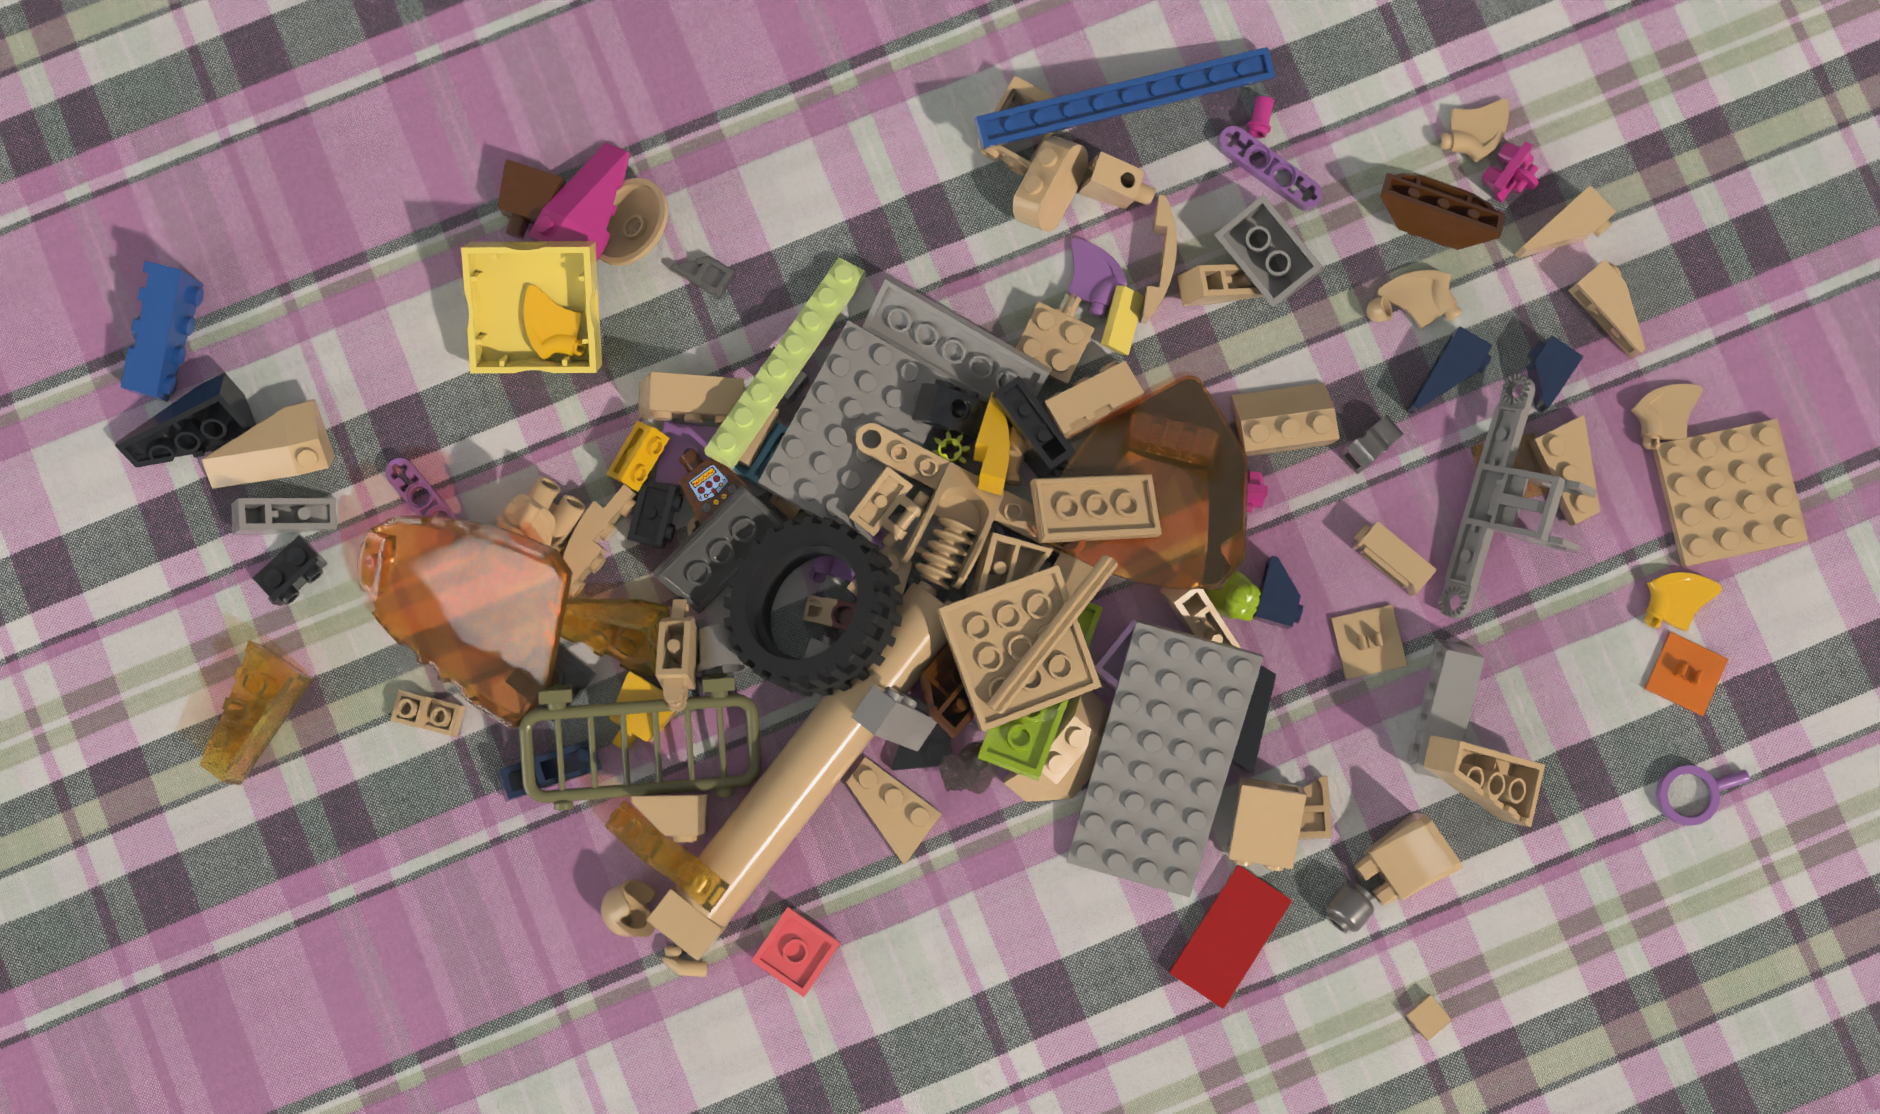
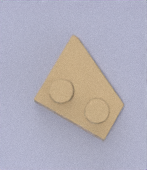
(1316, 814)

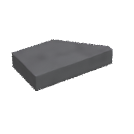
(705, 274)

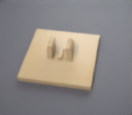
(1368, 642)

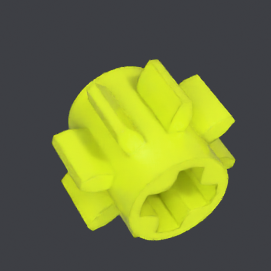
(956, 444)

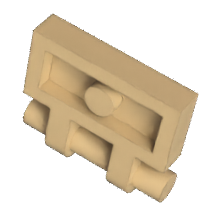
(881, 501)

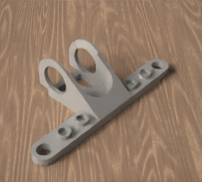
(1499, 496)

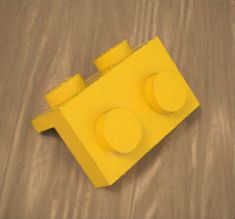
(637, 455)

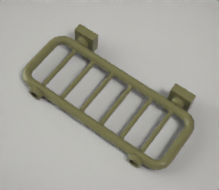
(558, 695)

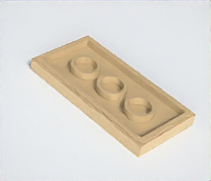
(1095, 508)

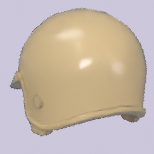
(626, 909)

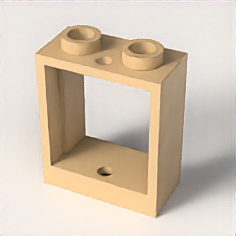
(1025, 94)

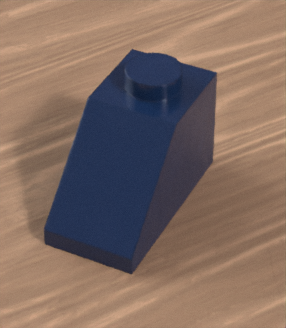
(1550, 369)
(1278, 597)

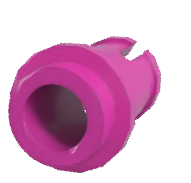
(1261, 116)

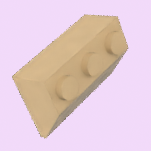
(1285, 419)
(676, 815)

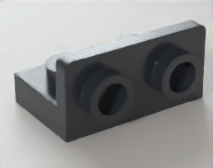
(290, 571)

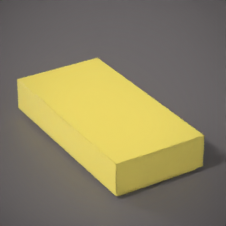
(1122, 320)

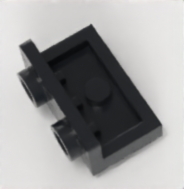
(655, 513)

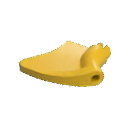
(551, 326)
(1678, 598)

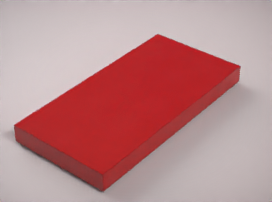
(1230, 936)

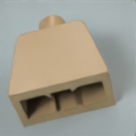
(1115, 182)

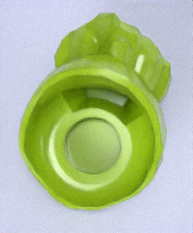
(1236, 598)

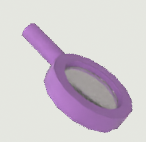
(1691, 794)

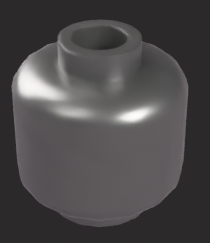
(1349, 908)

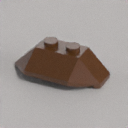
(1440, 211)
(946, 693)

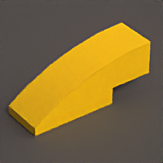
(993, 449)

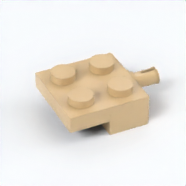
(1056, 338)

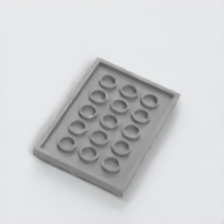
(818, 454)

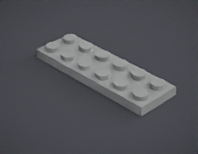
(949, 342)

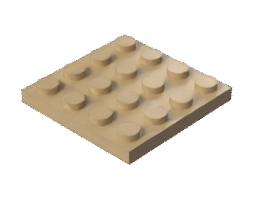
(1730, 493)
(995, 632)

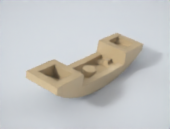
(1163, 224)

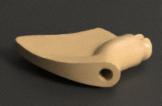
(1476, 130)
(1422, 295)
(1666, 413)

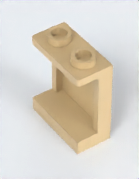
(1266, 824)

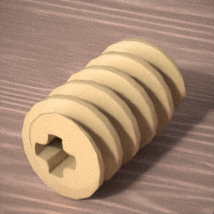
(944, 552)

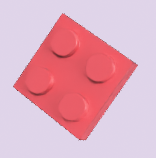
(796, 951)

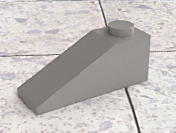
(282, 515)

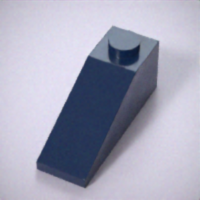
(1458, 361)

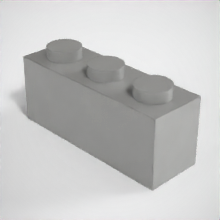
(895, 717)

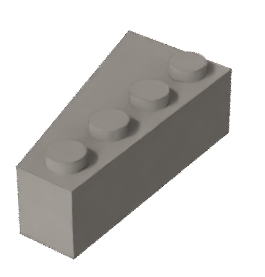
(1446, 698)

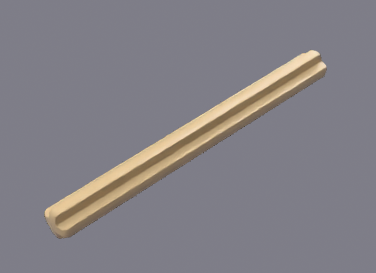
(1052, 634)

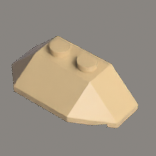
(1071, 753)

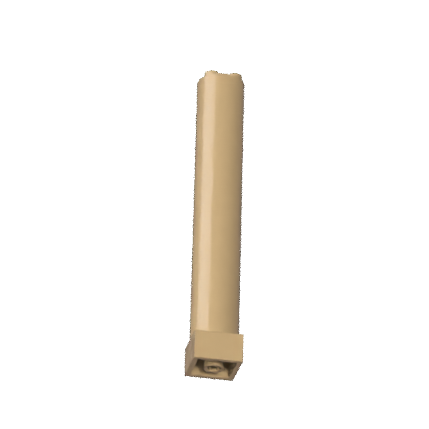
(799, 780)

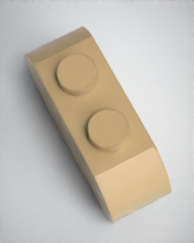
(1050, 183)

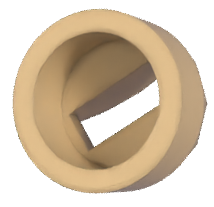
(1379, 309)

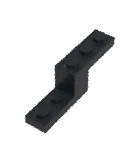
(1048, 447)

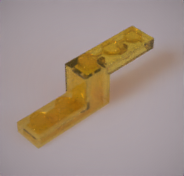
(667, 856)

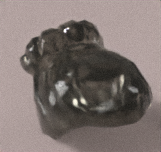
(966, 770)

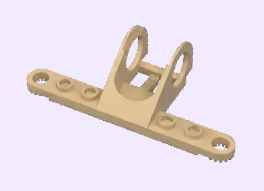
(953, 496)

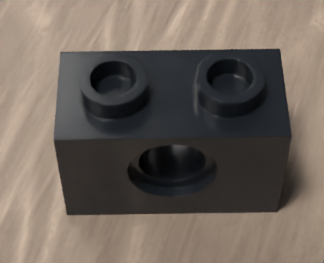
(935, 409)

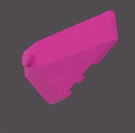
(585, 202)

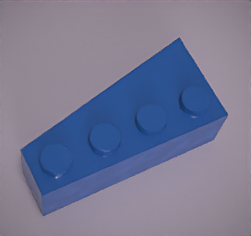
(161, 331)

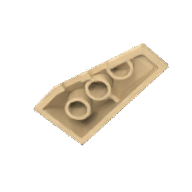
(279, 447)

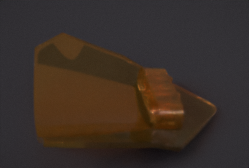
(1196, 481)

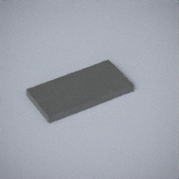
(710, 554)

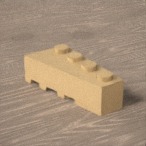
(1490, 778)

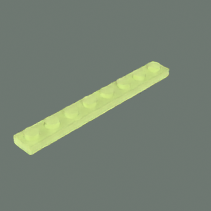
(784, 363)

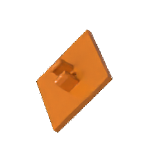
(1686, 674)

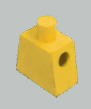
(639, 725)

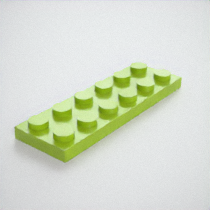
(1026, 741)

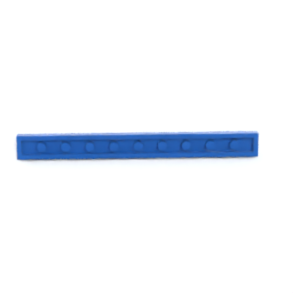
(1124, 98)

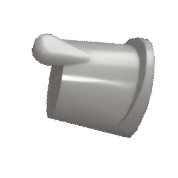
(715, 650)

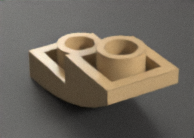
(427, 713)

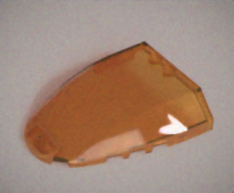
(470, 605)

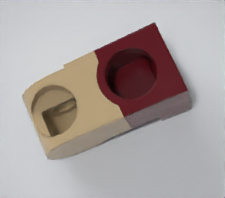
(828, 612)

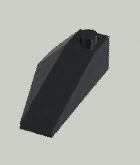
(191, 425)

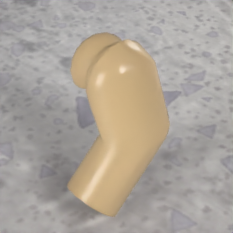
(682, 966)

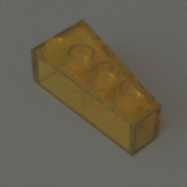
(253, 713)

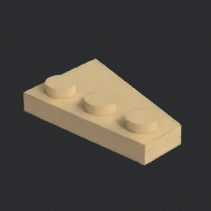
(1568, 455)
(893, 808)

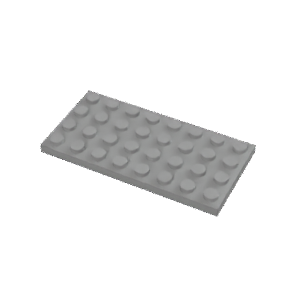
(1164, 757)

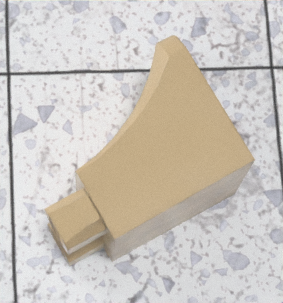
(1408, 859)

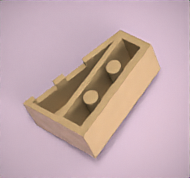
(688, 397)
(1093, 399)
(1006, 560)

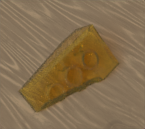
(617, 628)

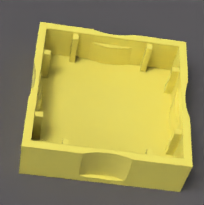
(496, 290)

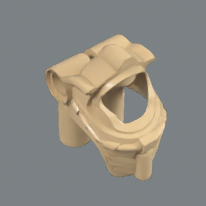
(540, 518)

